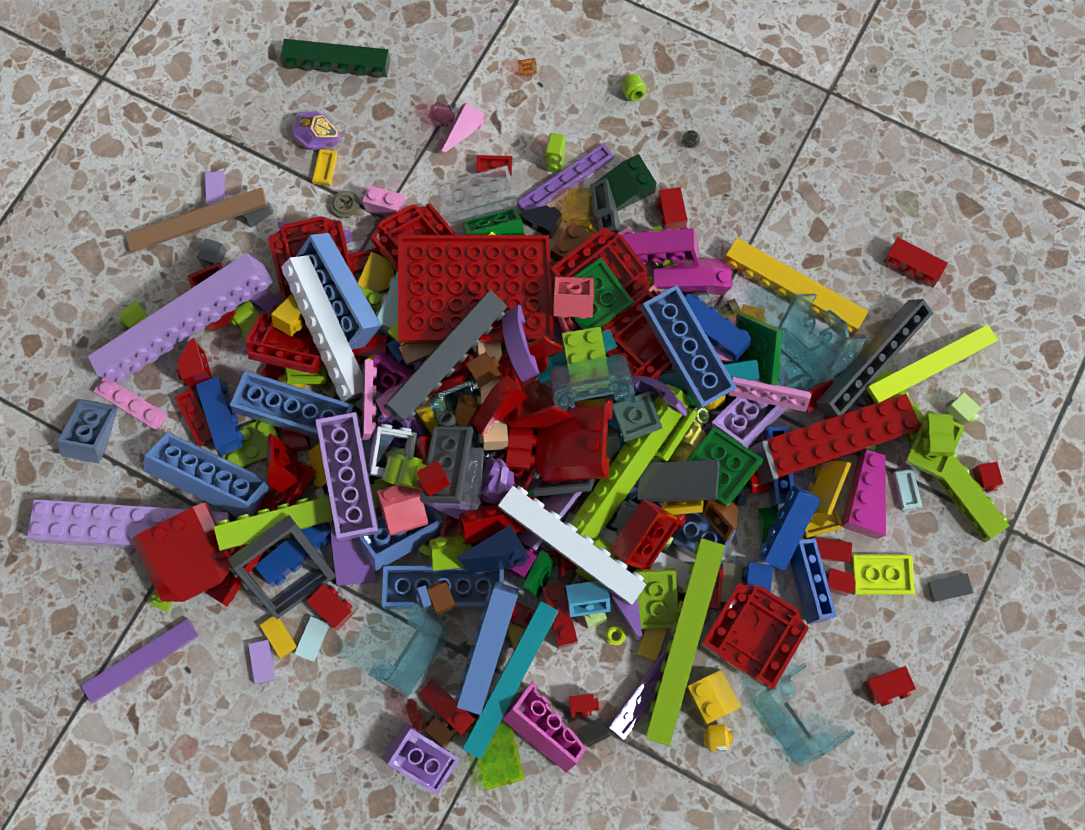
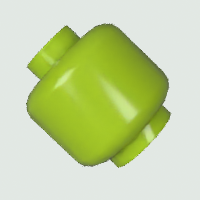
(633, 87)

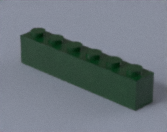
(335, 58)

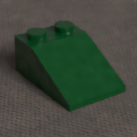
(630, 182)

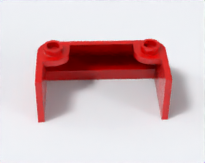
(525, 414)

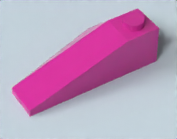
(708, 275)

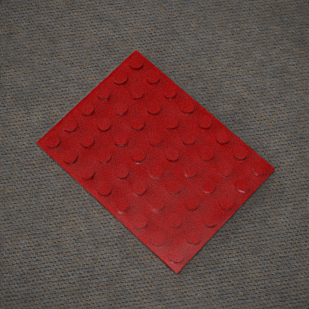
(450, 273)

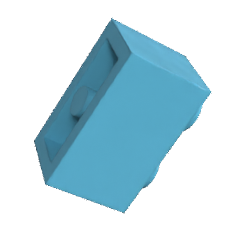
(587, 598)

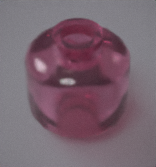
(441, 114)

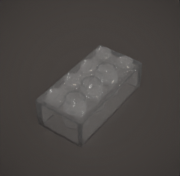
(477, 195)

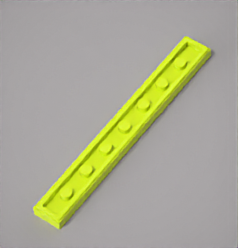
(932, 364)

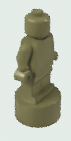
(730, 308)

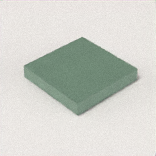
(637, 417)

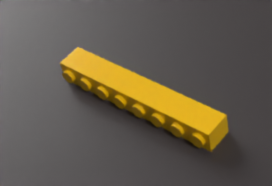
(789, 282)

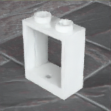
(385, 429)

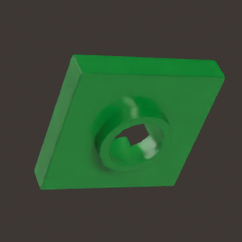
(539, 574)

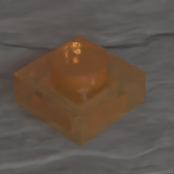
(527, 67)

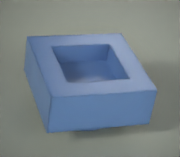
(423, 598)

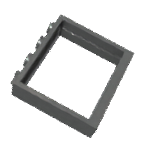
(299, 591)

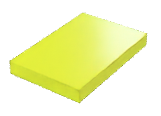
(883, 574)

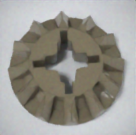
(347, 197)

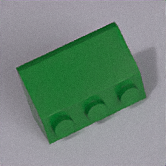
(499, 223)

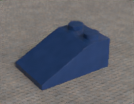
(495, 553)

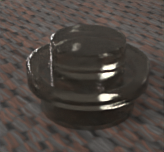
(691, 139)

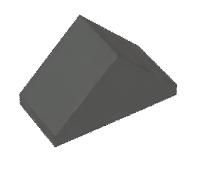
(259, 215)

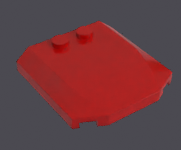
(408, 221)
(292, 237)
(617, 256)
(637, 341)
(277, 348)
(576, 445)
(183, 555)
(756, 634)

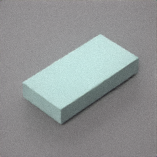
(907, 489)
(312, 639)

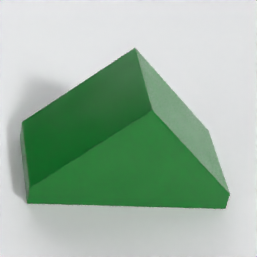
(766, 519)

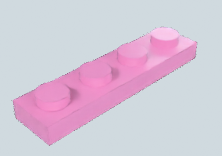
(130, 403)
(368, 407)

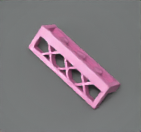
(771, 394)

